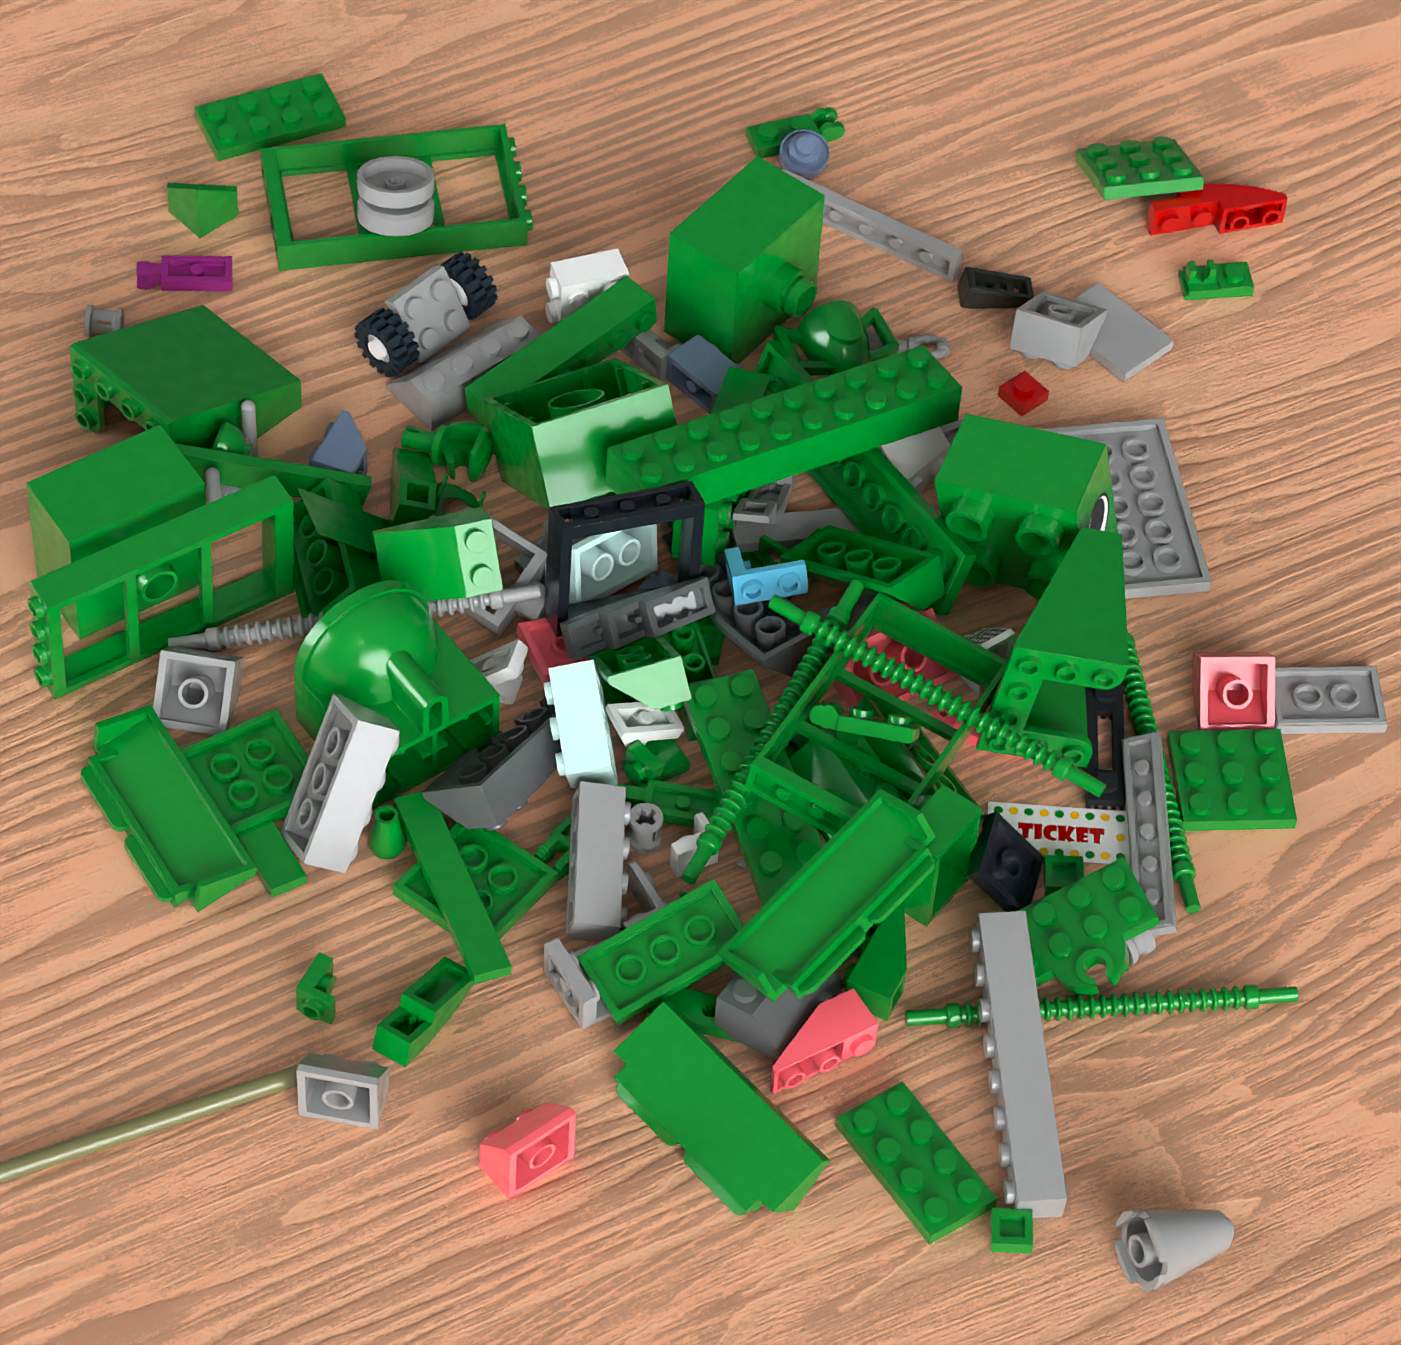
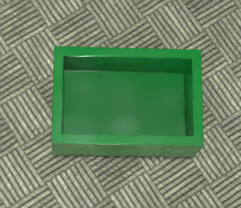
(956, 831)

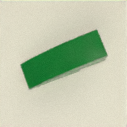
(422, 1012)

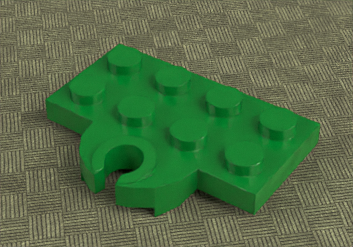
(1088, 927)

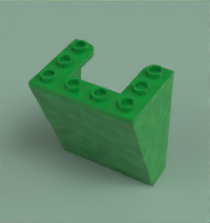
(181, 374)
(1067, 645)

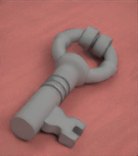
(941, 344)

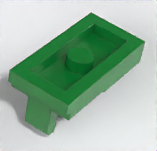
(1215, 280)

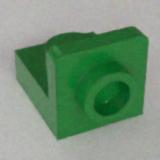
(315, 988)

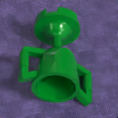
(837, 338)

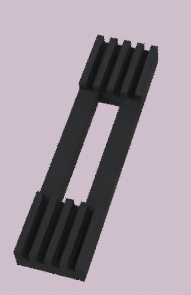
(1104, 704)

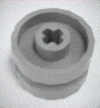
(395, 196)

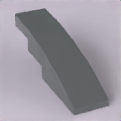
(637, 617)

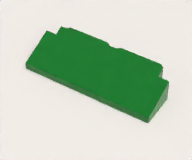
(166, 811)
(834, 900)
(716, 1114)

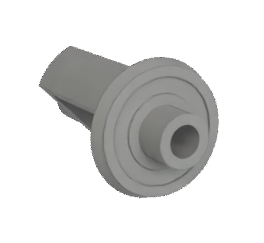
(531, 575)

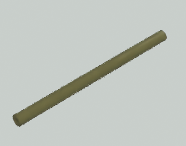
(148, 1124)

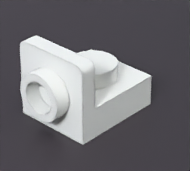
(685, 847)

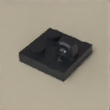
(1005, 864)

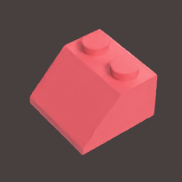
(1234, 690)
(529, 1147)

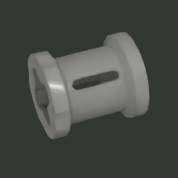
(91, 325)
(645, 825)

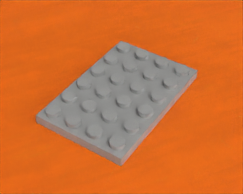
(1150, 508)

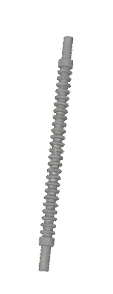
(214, 639)

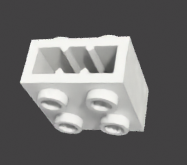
(580, 280)

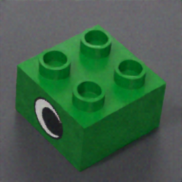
(1022, 499)

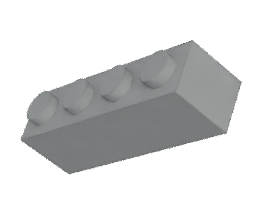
(596, 862)

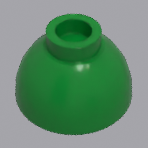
(231, 439)

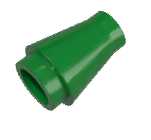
(386, 835)

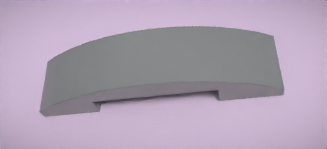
(765, 503)

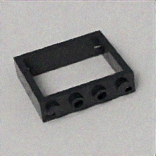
(613, 515)

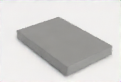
(1125, 338)
(1329, 700)

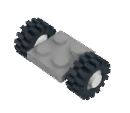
(426, 314)

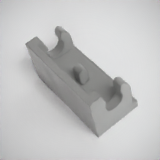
(650, 353)

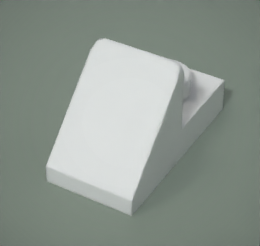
(503, 669)
(642, 723)

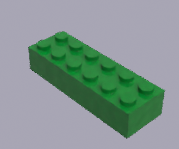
(737, 388)

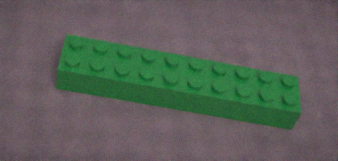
(792, 429)

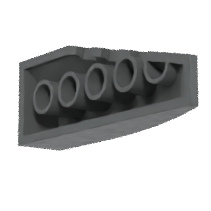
(753, 626)
(494, 783)

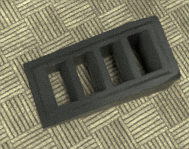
(983, 289)

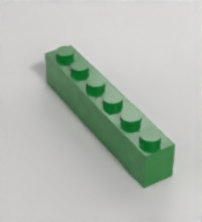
(572, 344)

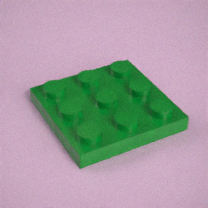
(1139, 168)
(250, 770)
(1231, 779)
(502, 872)

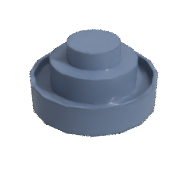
(804, 153)

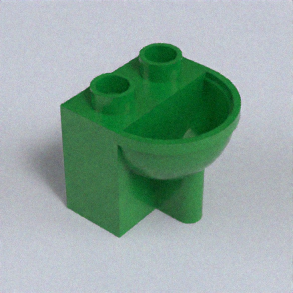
(400, 663)

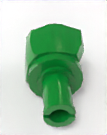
(453, 446)

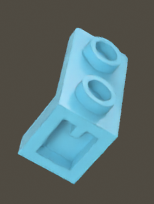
(764, 582)

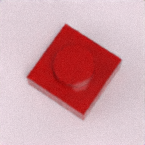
(1023, 393)

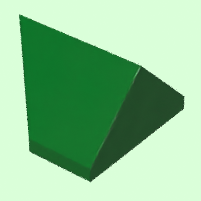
(202, 206)

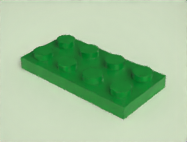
(270, 117)
(661, 952)
(916, 1162)

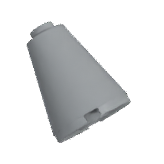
(1168, 1243)

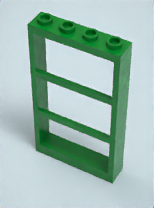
(366, 246)
(124, 560)
(921, 635)

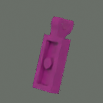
(186, 273)

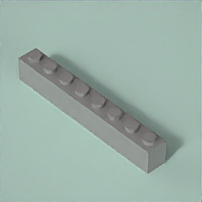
(1019, 1064)

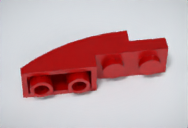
(1223, 205)

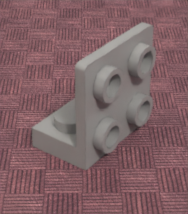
(572, 984)

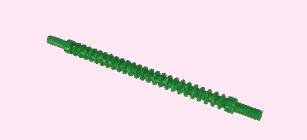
(1143, 721)
(1061, 767)
(711, 840)
(1249, 997)

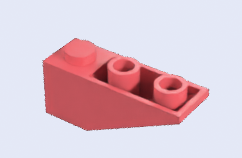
(829, 1036)

